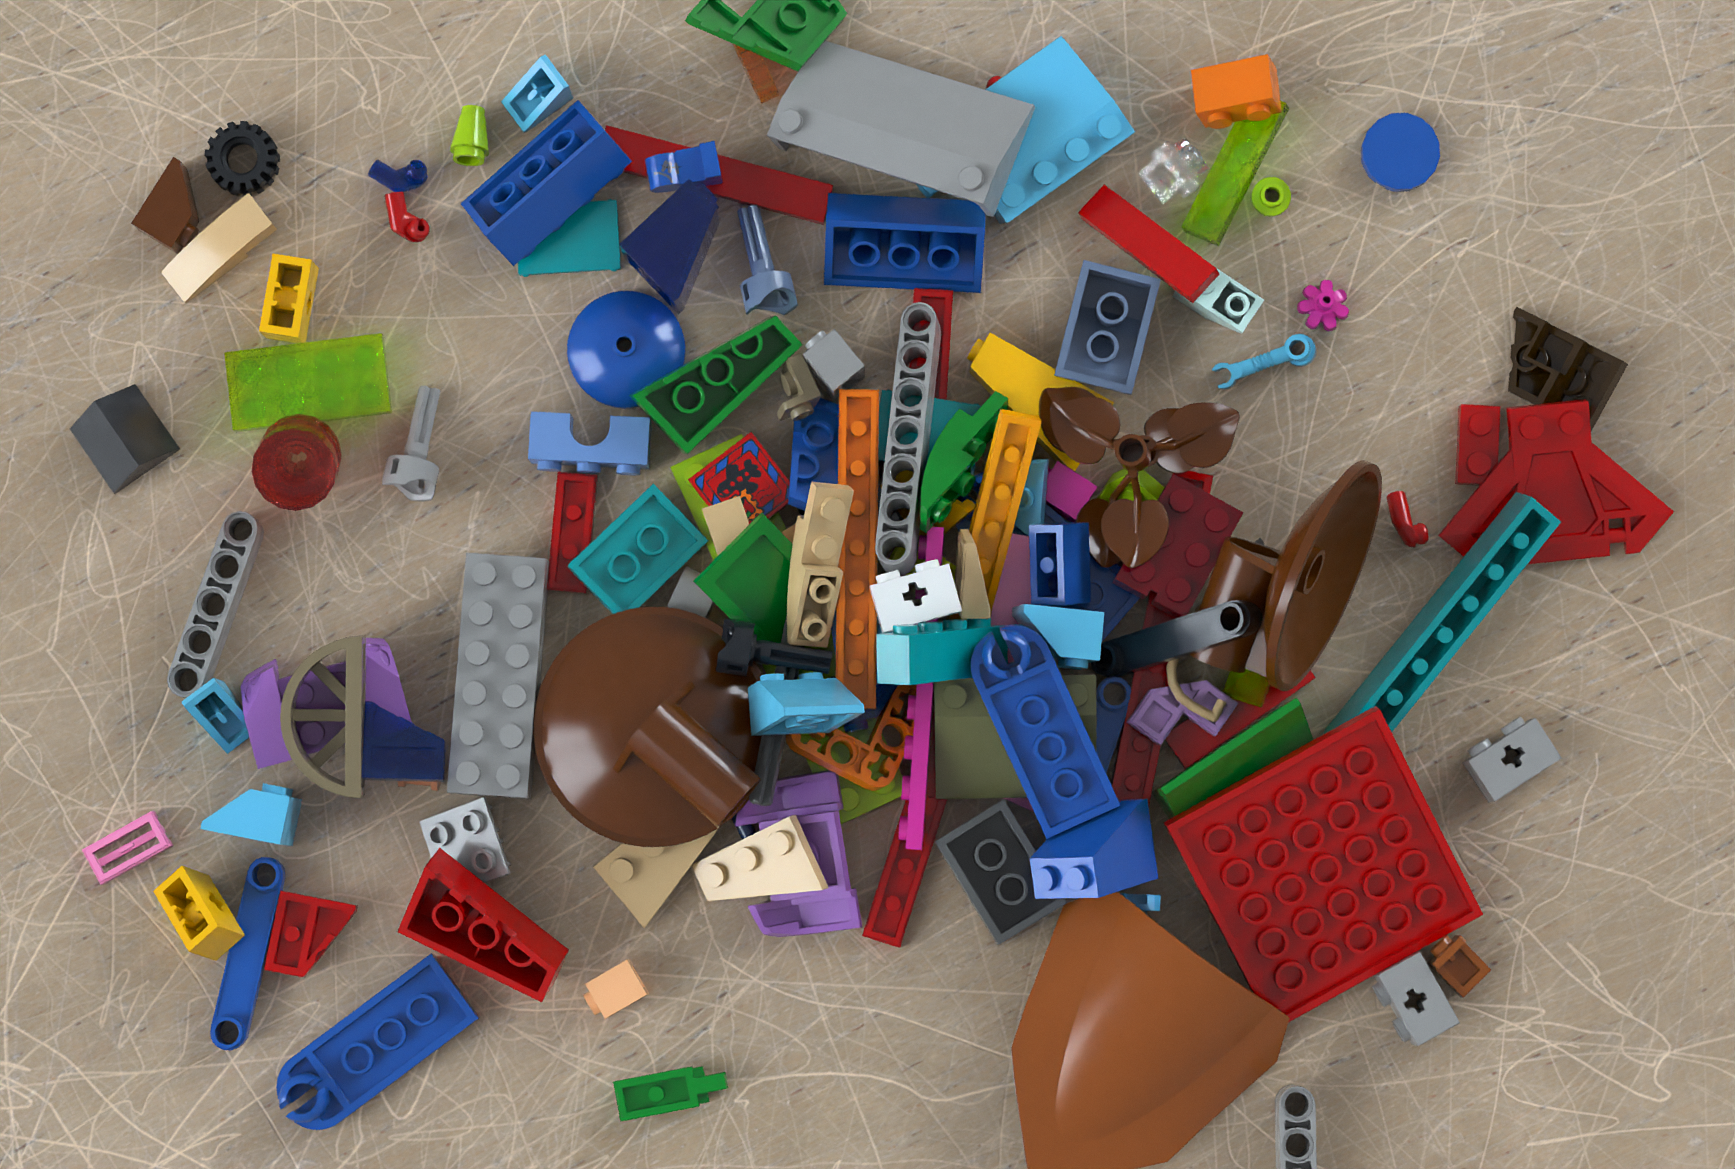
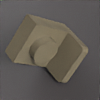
(800, 384)

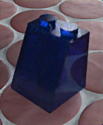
(674, 243)

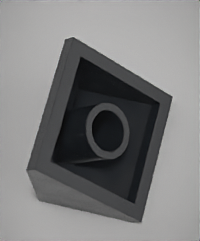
(123, 437)

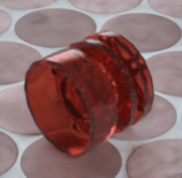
(300, 483)

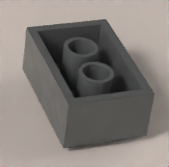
(994, 870)

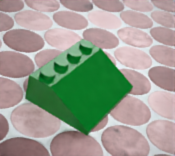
(1239, 757)

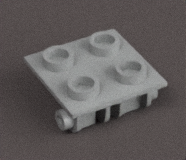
(469, 838)

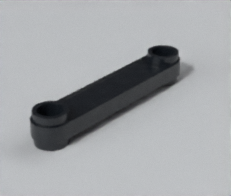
(1178, 638)

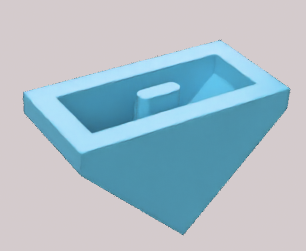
(537, 94)
(218, 713)

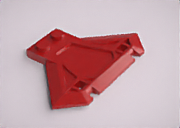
(1569, 477)

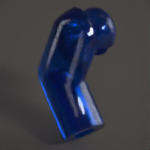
(402, 179)

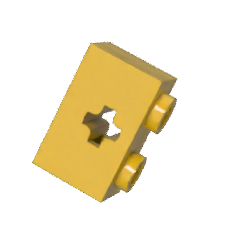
(288, 299)
(198, 913)

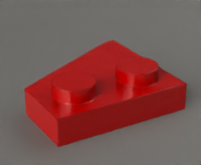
(304, 931)

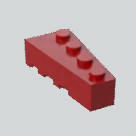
(481, 929)

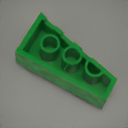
(709, 387)

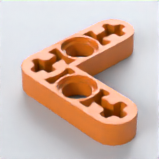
(863, 753)

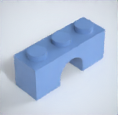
(624, 448)

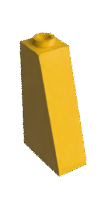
(1020, 379)

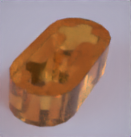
(757, 74)

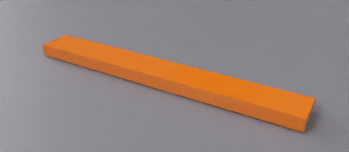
(858, 559)

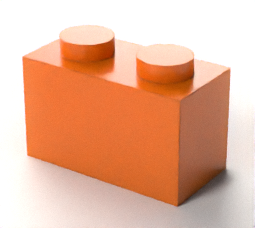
(1236, 91)

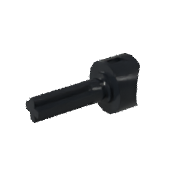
(743, 649)

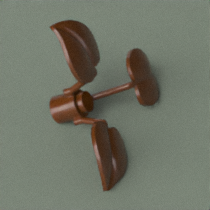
(1089, 424)
(1092, 512)

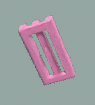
(157, 831)

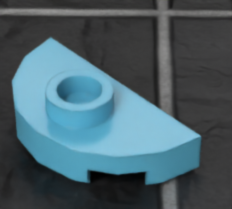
(1034, 496)

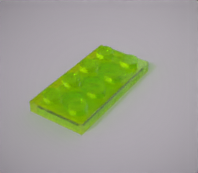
(309, 378)

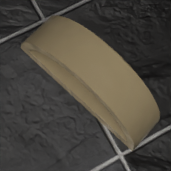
(353, 715)

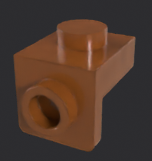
(1457, 964)

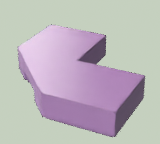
(1160, 710)

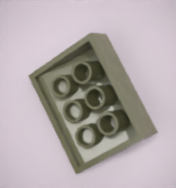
(969, 749)

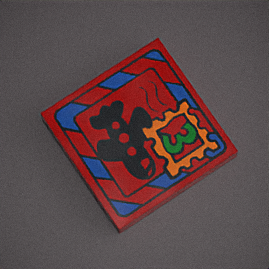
(744, 472)

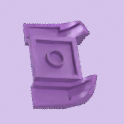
(264, 691)
(816, 803)

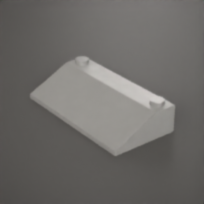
(903, 123)

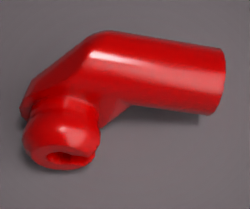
(403, 222)
(1402, 522)

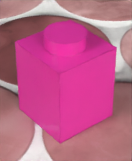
(1067, 491)

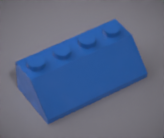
(545, 183)
(904, 242)

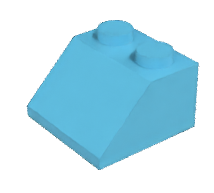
(1070, 633)
(259, 815)

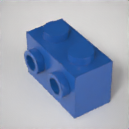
(1060, 563)

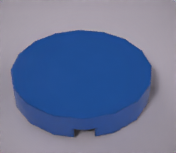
(1400, 152)

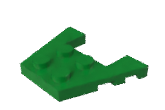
(774, 29)

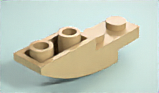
(814, 564)

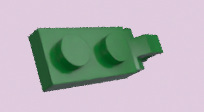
(665, 1091)

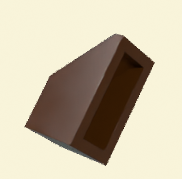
(170, 209)

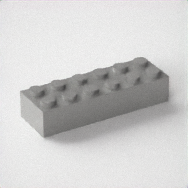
(498, 676)

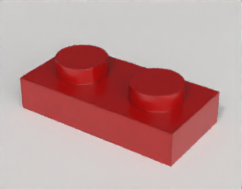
(1476, 443)

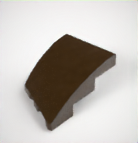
(1560, 366)

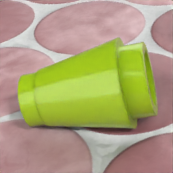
(470, 137)

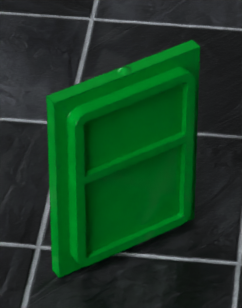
(752, 578)

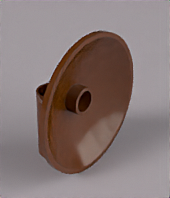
(1301, 586)
(646, 730)

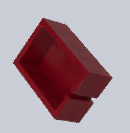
(1190, 550)

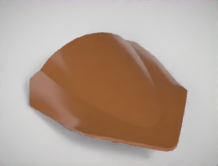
(1131, 1042)

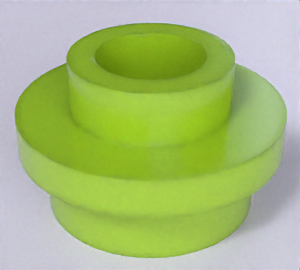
(1271, 208)

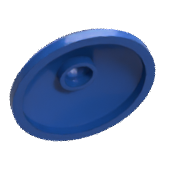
(612, 374)

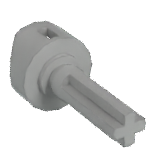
(412, 468)

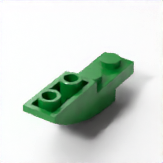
(953, 457)

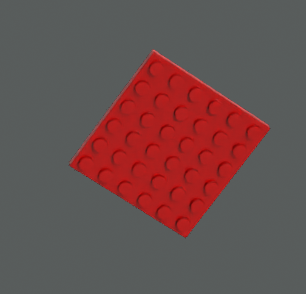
(1324, 866)

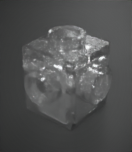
(1174, 170)

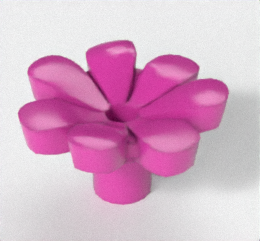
(1321, 311)

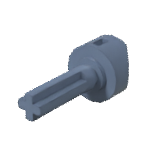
(766, 287)

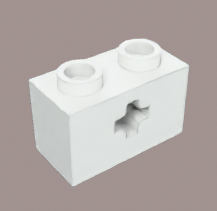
(939, 601)

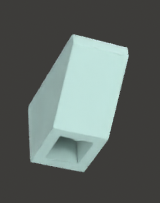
(1225, 303)

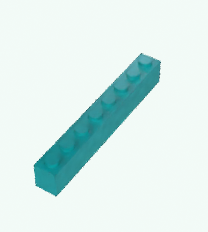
(1453, 612)

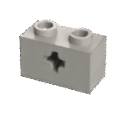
(833, 363)
(1534, 755)
(1434, 1010)

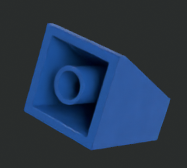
(1097, 855)

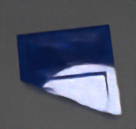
(399, 749)

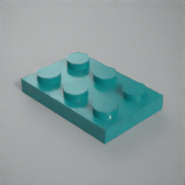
(637, 552)

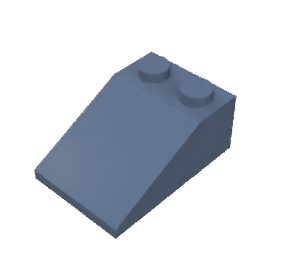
(1107, 327)

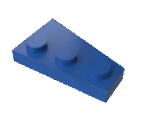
(814, 452)

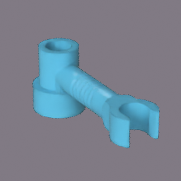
(1274, 357)

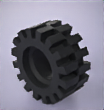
(238, 135)

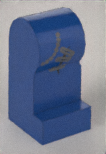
(671, 170)

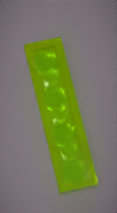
(1231, 177)

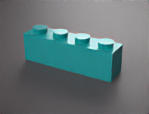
(932, 651)

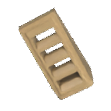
(970, 580)

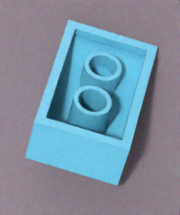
(800, 705)

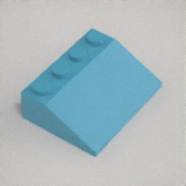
(1068, 130)

